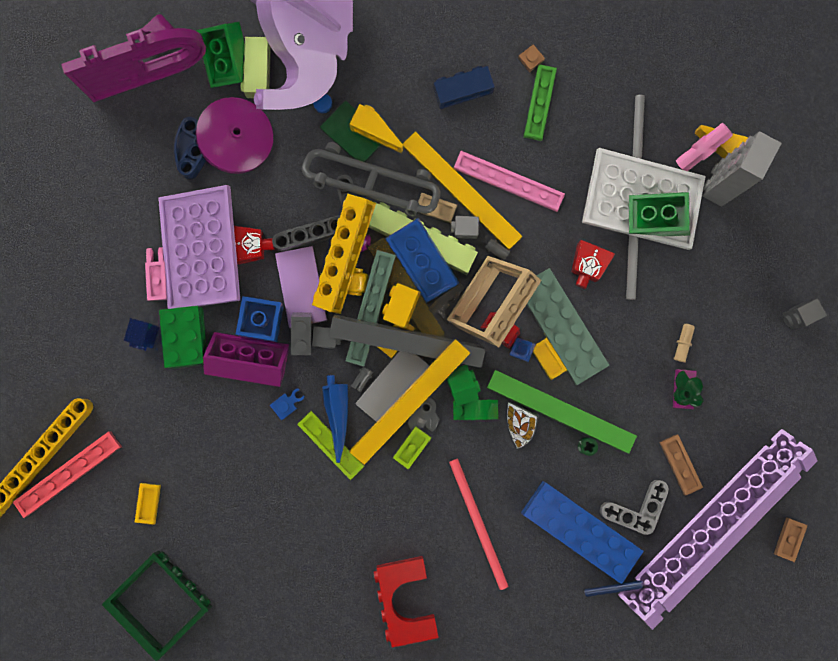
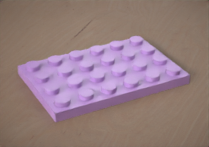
(199, 248)

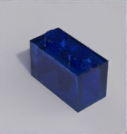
(141, 334)

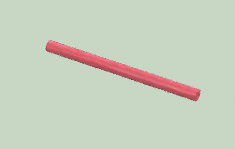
(479, 525)

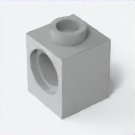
(465, 227)

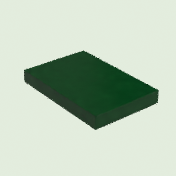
(339, 130)

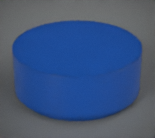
(324, 104)

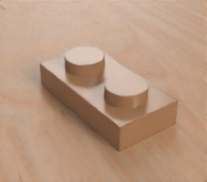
(790, 539)

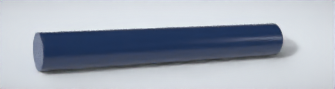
(614, 588)

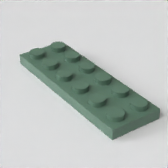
(565, 329)

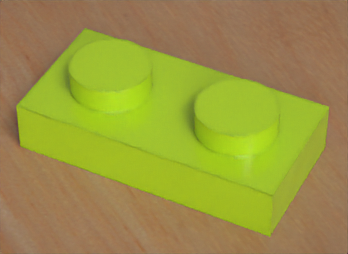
(412, 447)

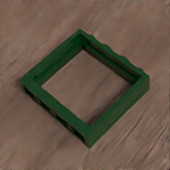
(134, 627)

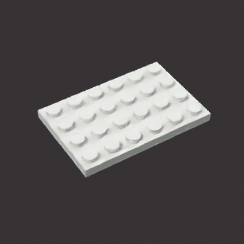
(621, 175)

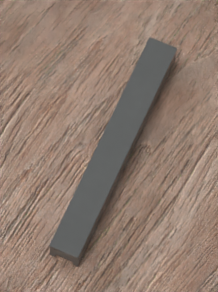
(400, 339)

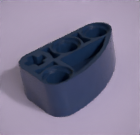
(185, 147)

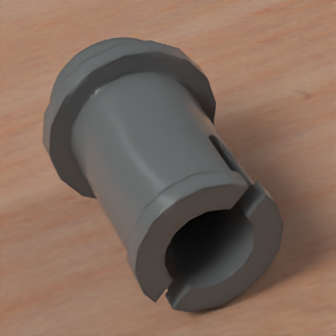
(497, 249)
(362, 378)

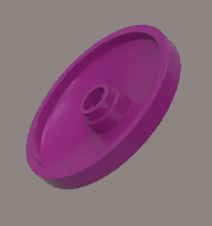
(230, 151)

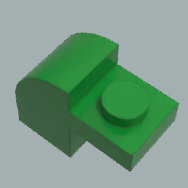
(476, 410)

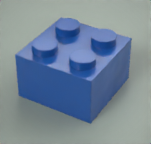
(259, 319)

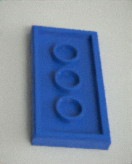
(422, 260)

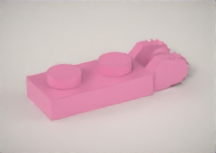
(155, 276)

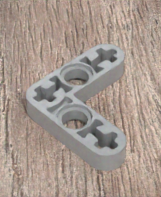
(644, 514)

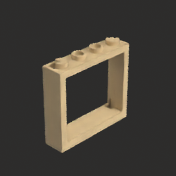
(510, 308)

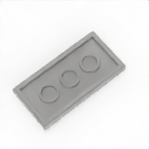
(391, 384)

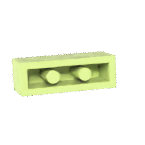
(256, 65)

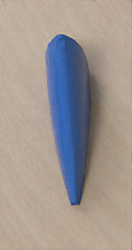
(336, 407)

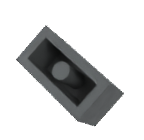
(804, 314)
(301, 333)

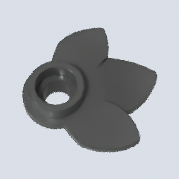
(424, 417)

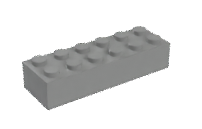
(741, 169)

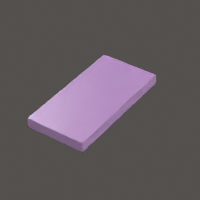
(299, 282)

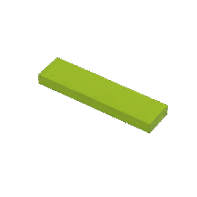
(323, 439)

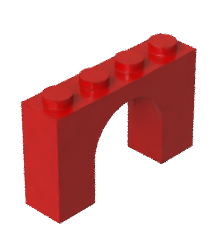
(402, 629)

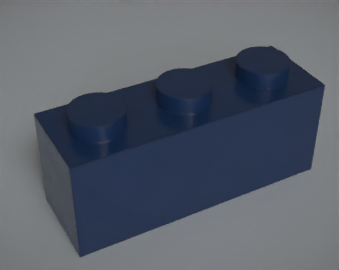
(463, 87)

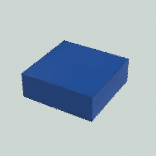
(522, 349)

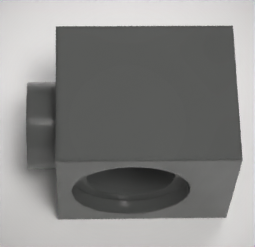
(322, 340)

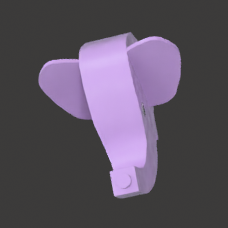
(307, 41)

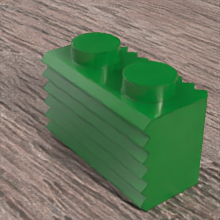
(463, 385)

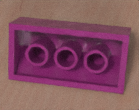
(246, 359)

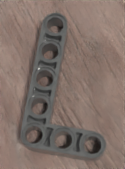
(309, 229)

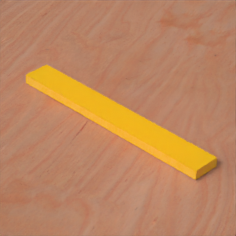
(462, 191)
(409, 401)

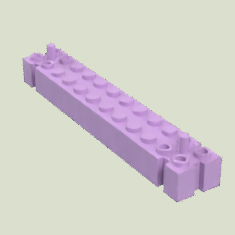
(718, 527)

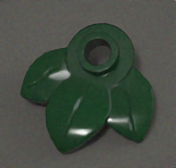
(688, 390)

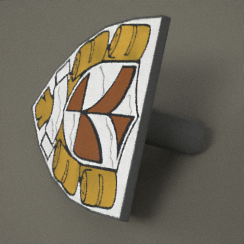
(521, 424)

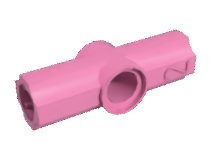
(704, 147)

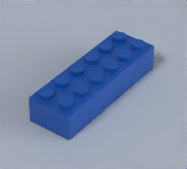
(582, 532)

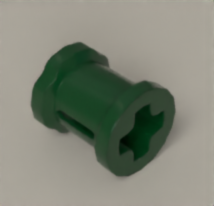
(593, 448)

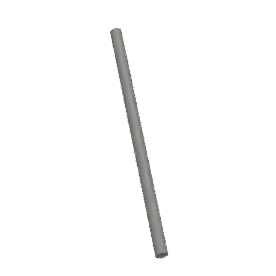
(633, 240)

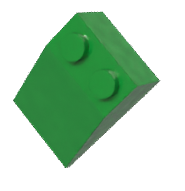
(223, 54)
(660, 214)

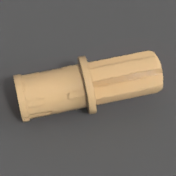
(684, 343)

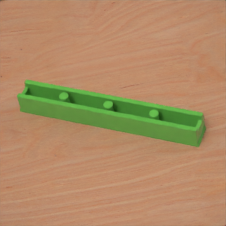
(561, 412)

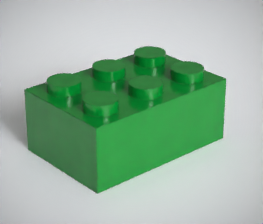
(183, 336)

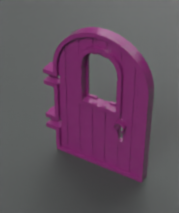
(122, 65)

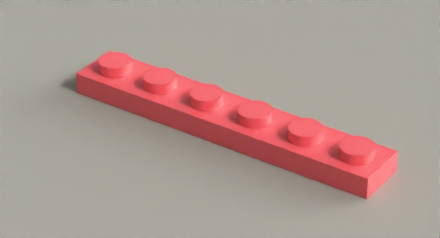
(67, 474)

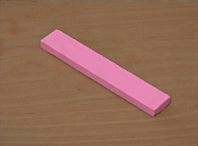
(509, 181)

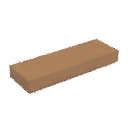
(681, 464)

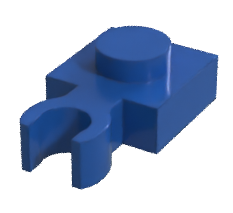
(285, 405)

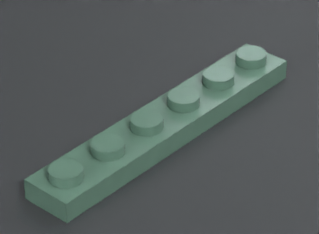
(372, 302)

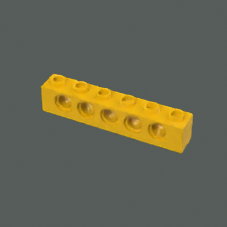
(347, 263)

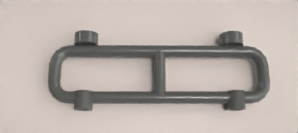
(332, 153)

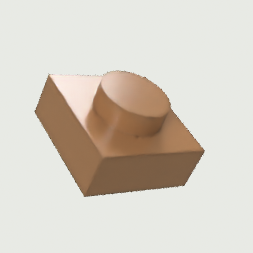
(531, 58)

